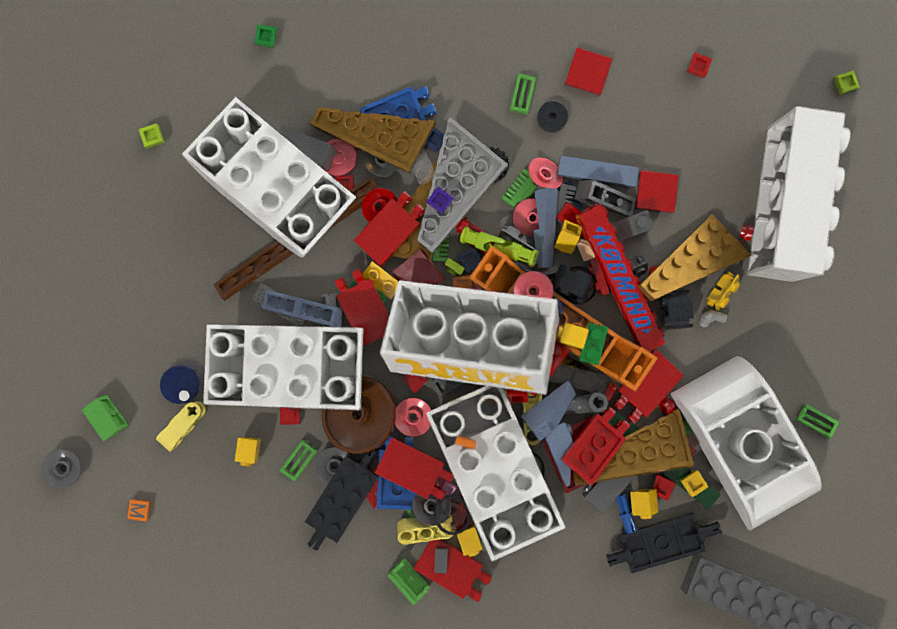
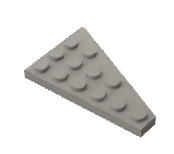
(465, 173)

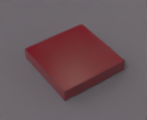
(418, 270)

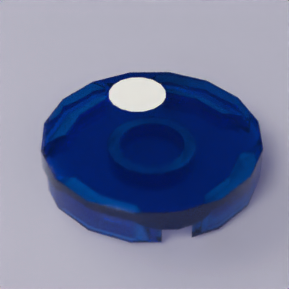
(179, 384)

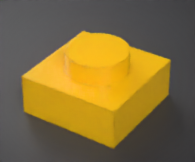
(694, 483)

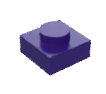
(440, 200)

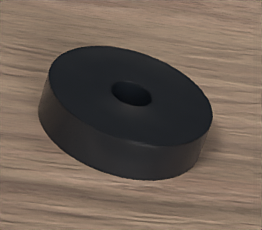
(556, 109)

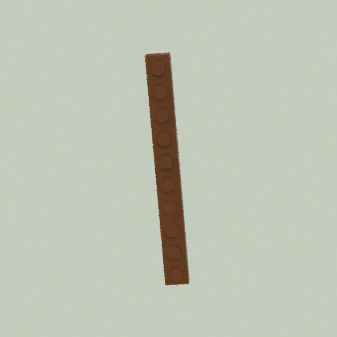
(277, 252)

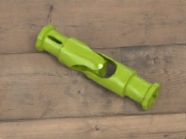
(512, 250)

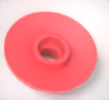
(544, 173)
(521, 217)
(534, 280)
(412, 427)

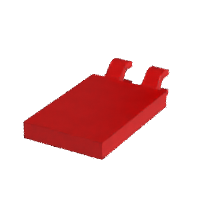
(389, 229)
(363, 307)
(651, 391)
(595, 446)
(412, 469)
(460, 570)

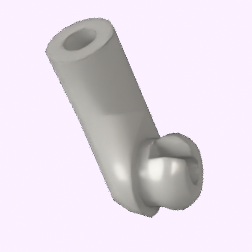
(710, 316)

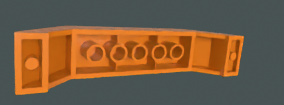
(619, 358)

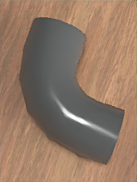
(587, 404)

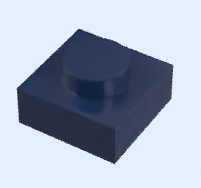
(435, 140)
(470, 259)

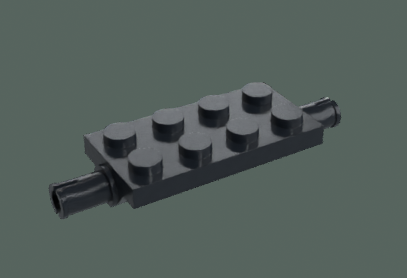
(342, 499)
(663, 542)

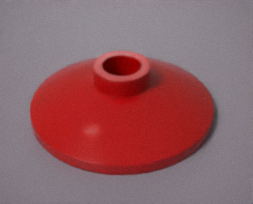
(376, 195)

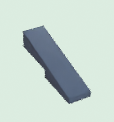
(599, 171)
(545, 236)
(302, 308)

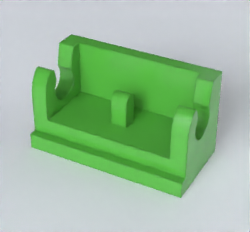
(105, 417)
(408, 581)

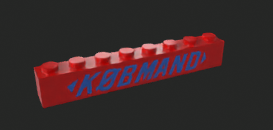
(620, 277)

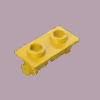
(381, 279)
(728, 285)

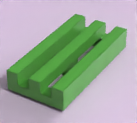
(519, 109)
(802, 413)
(289, 473)

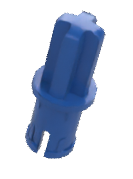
(626, 513)

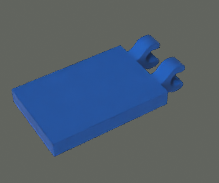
(402, 104)
(391, 494)

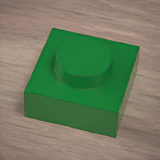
(265, 36)

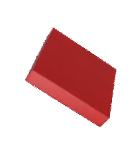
(588, 71)
(657, 191)

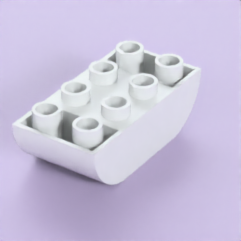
(268, 178)
(283, 366)
(748, 441)
(500, 475)

